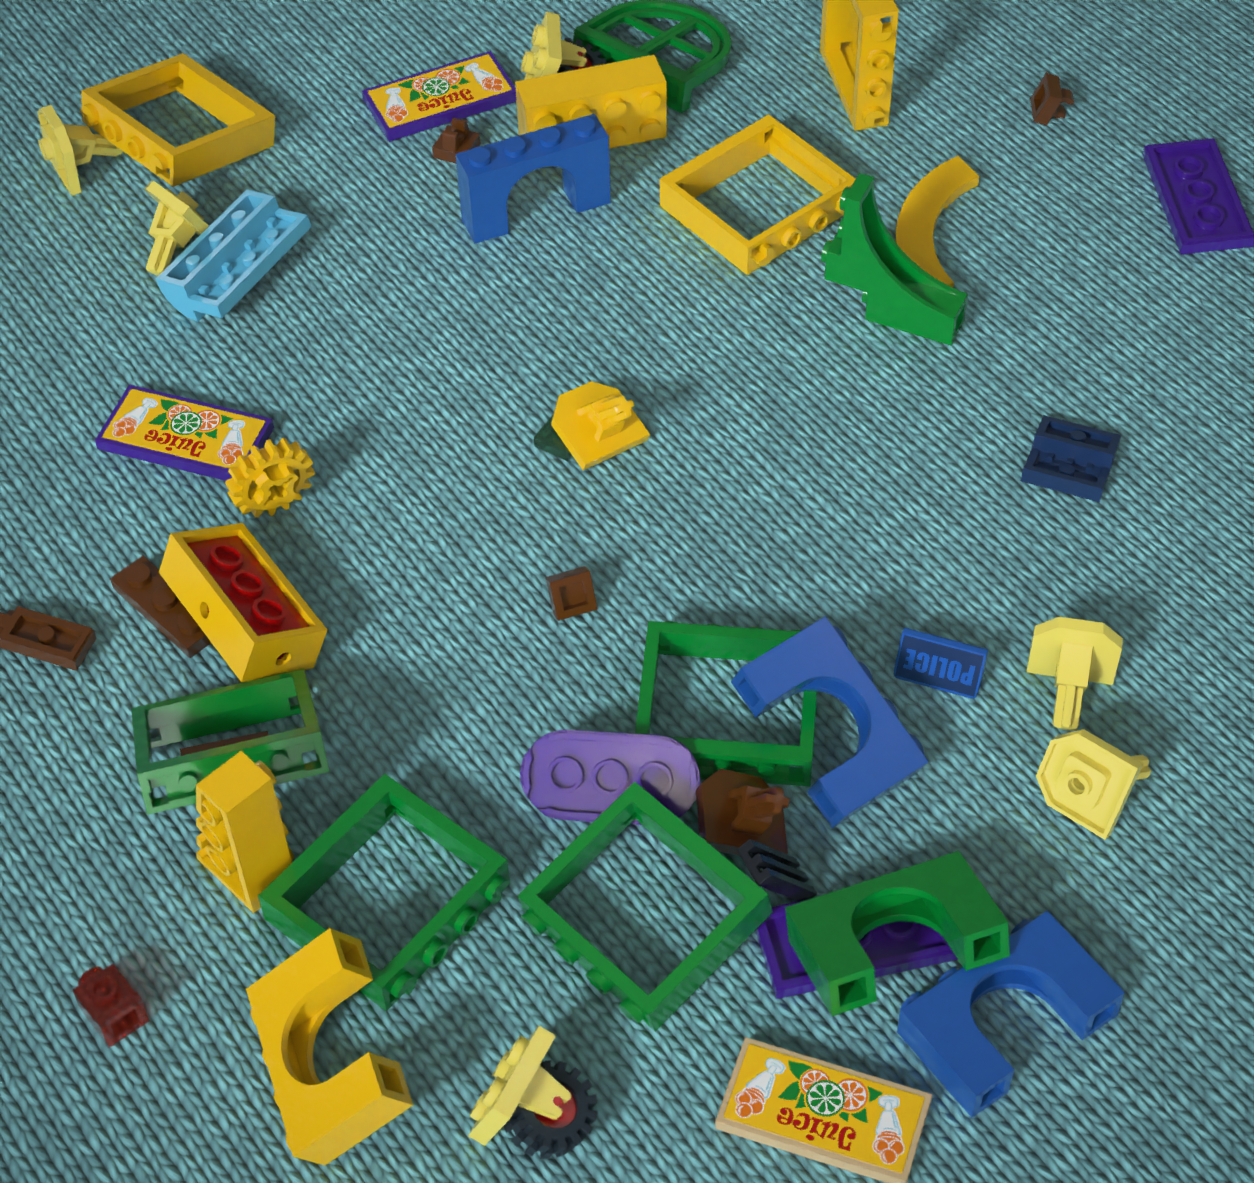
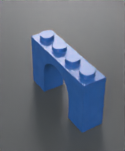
(492, 170)
(822, 662)
(1042, 962)

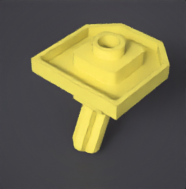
(70, 146)
(172, 225)
(1074, 654)
(1089, 779)

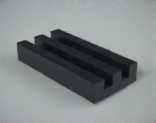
(779, 871)

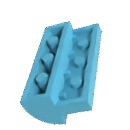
(231, 256)

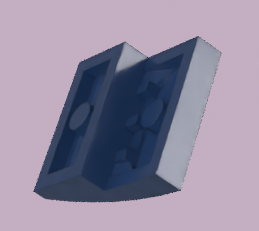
(1071, 458)

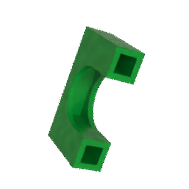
(932, 893)

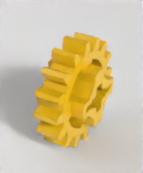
(270, 477)

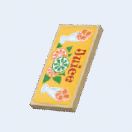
(824, 1112)

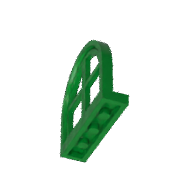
(678, 82)

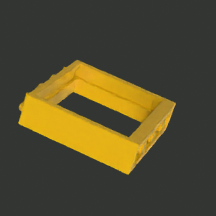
(865, 63)
(248, 130)
(734, 154)

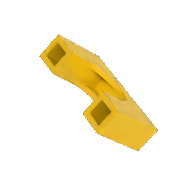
(288, 1011)

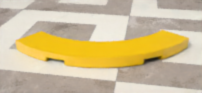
(922, 209)

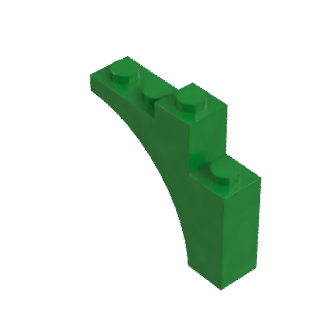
(892, 284)

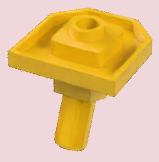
(597, 423)

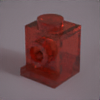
(110, 1004)

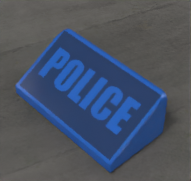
(940, 663)

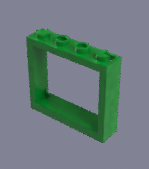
(736, 643)
(218, 712)
(341, 840)
(654, 1009)

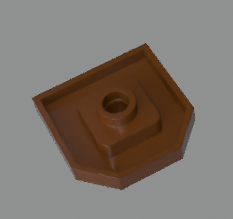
(740, 808)

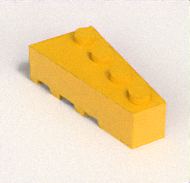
(242, 828)

